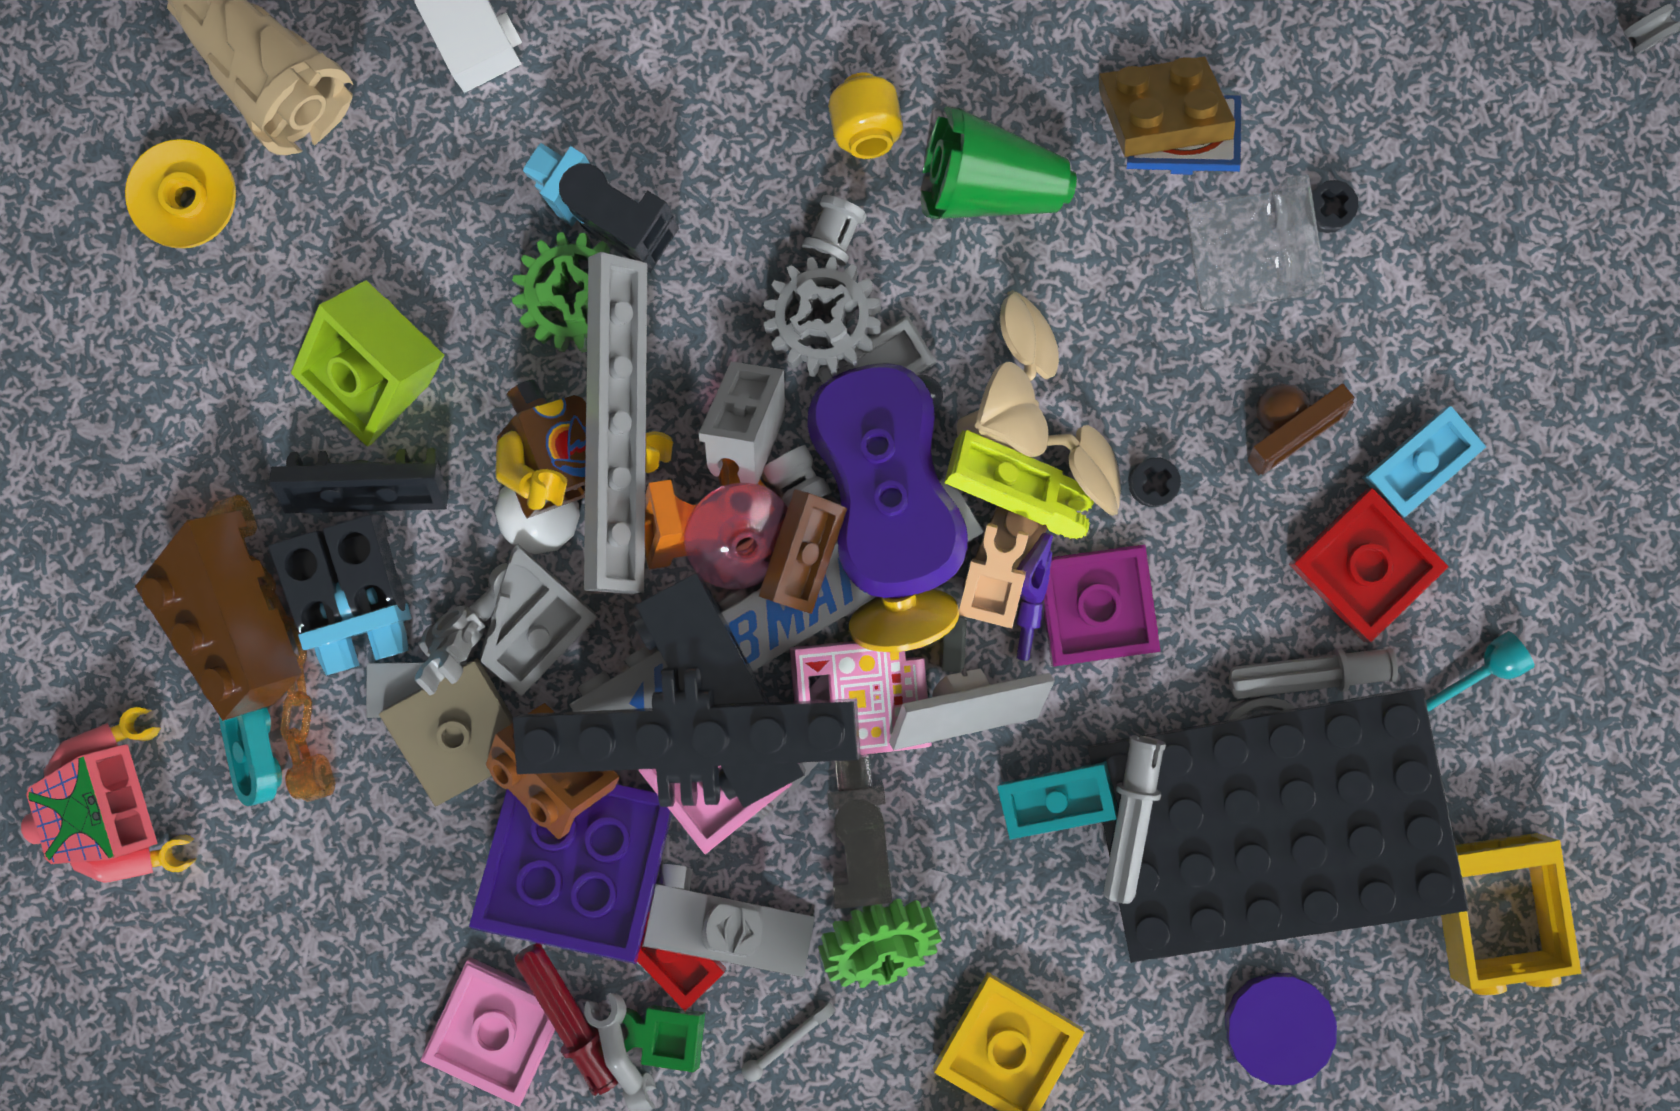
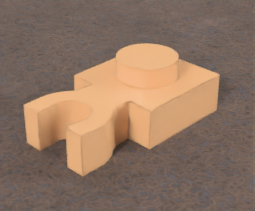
(993, 586)

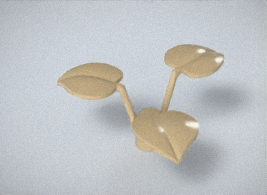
(1013, 415)

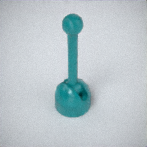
(1503, 657)

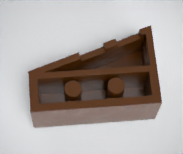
(218, 618)

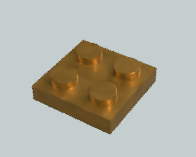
(1166, 106)

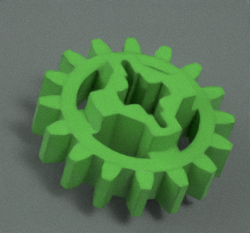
(549, 295)
(879, 943)

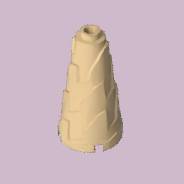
(266, 71)

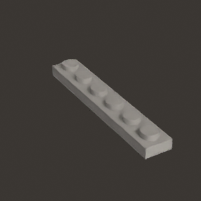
(615, 425)

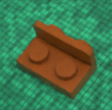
(549, 797)

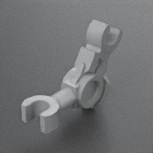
(454, 636)

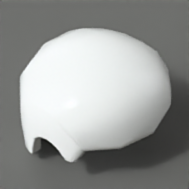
(538, 533)

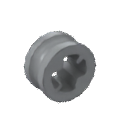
(1653, 29)

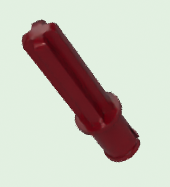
(579, 1038)

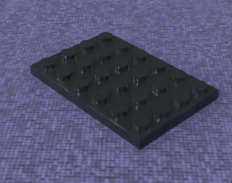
(1291, 827)

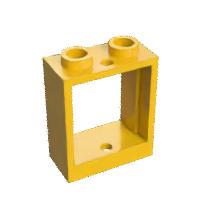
(1553, 912)

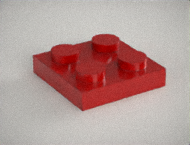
(1368, 565)

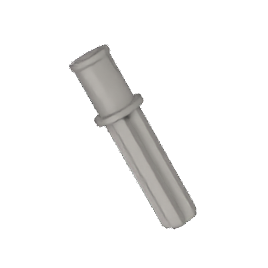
(1314, 673)
(1133, 817)

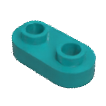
(250, 758)

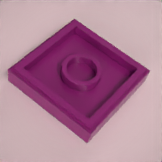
(1100, 606)

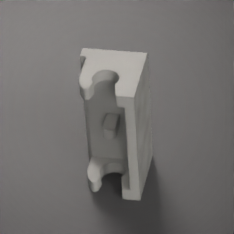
(744, 419)

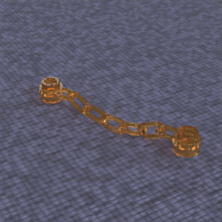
(311, 776)

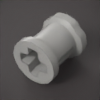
(834, 229)

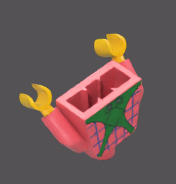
(94, 808)

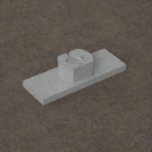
(969, 706)
(728, 931)

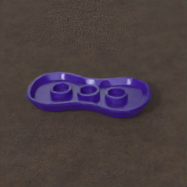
(877, 441)

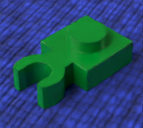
(667, 1037)

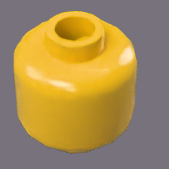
(865, 115)

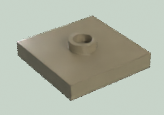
(449, 732)

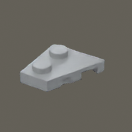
(531, 622)

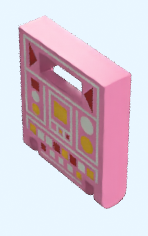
(875, 678)

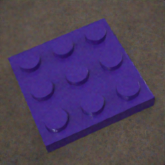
(576, 890)

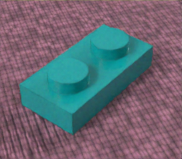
(1058, 800)

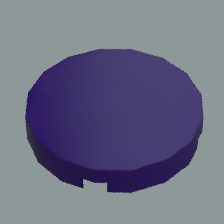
(1280, 1029)

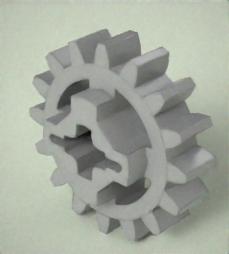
(838, 302)

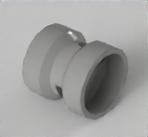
(791, 469)

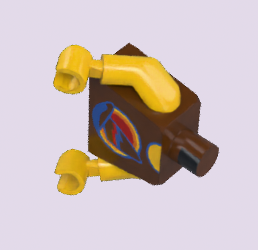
(545, 449)

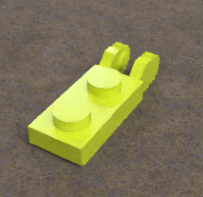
(1018, 484)

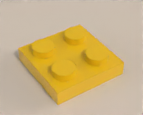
(1008, 1048)

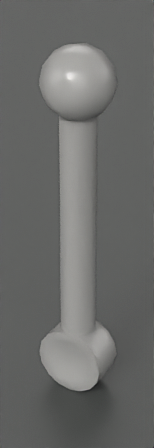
(753, 1069)

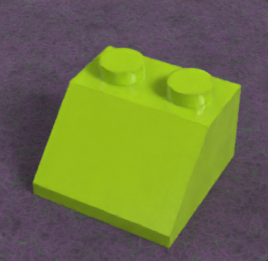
(365, 360)

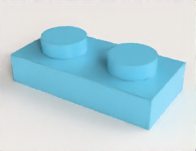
(1424, 461)

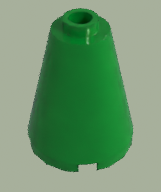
(990, 171)

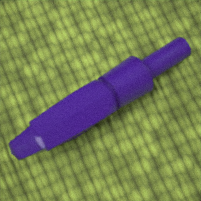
(1037, 569)

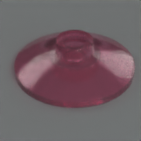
(724, 520)

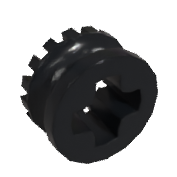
(1347, 210)
(1138, 478)

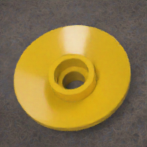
(161, 179)
(904, 621)

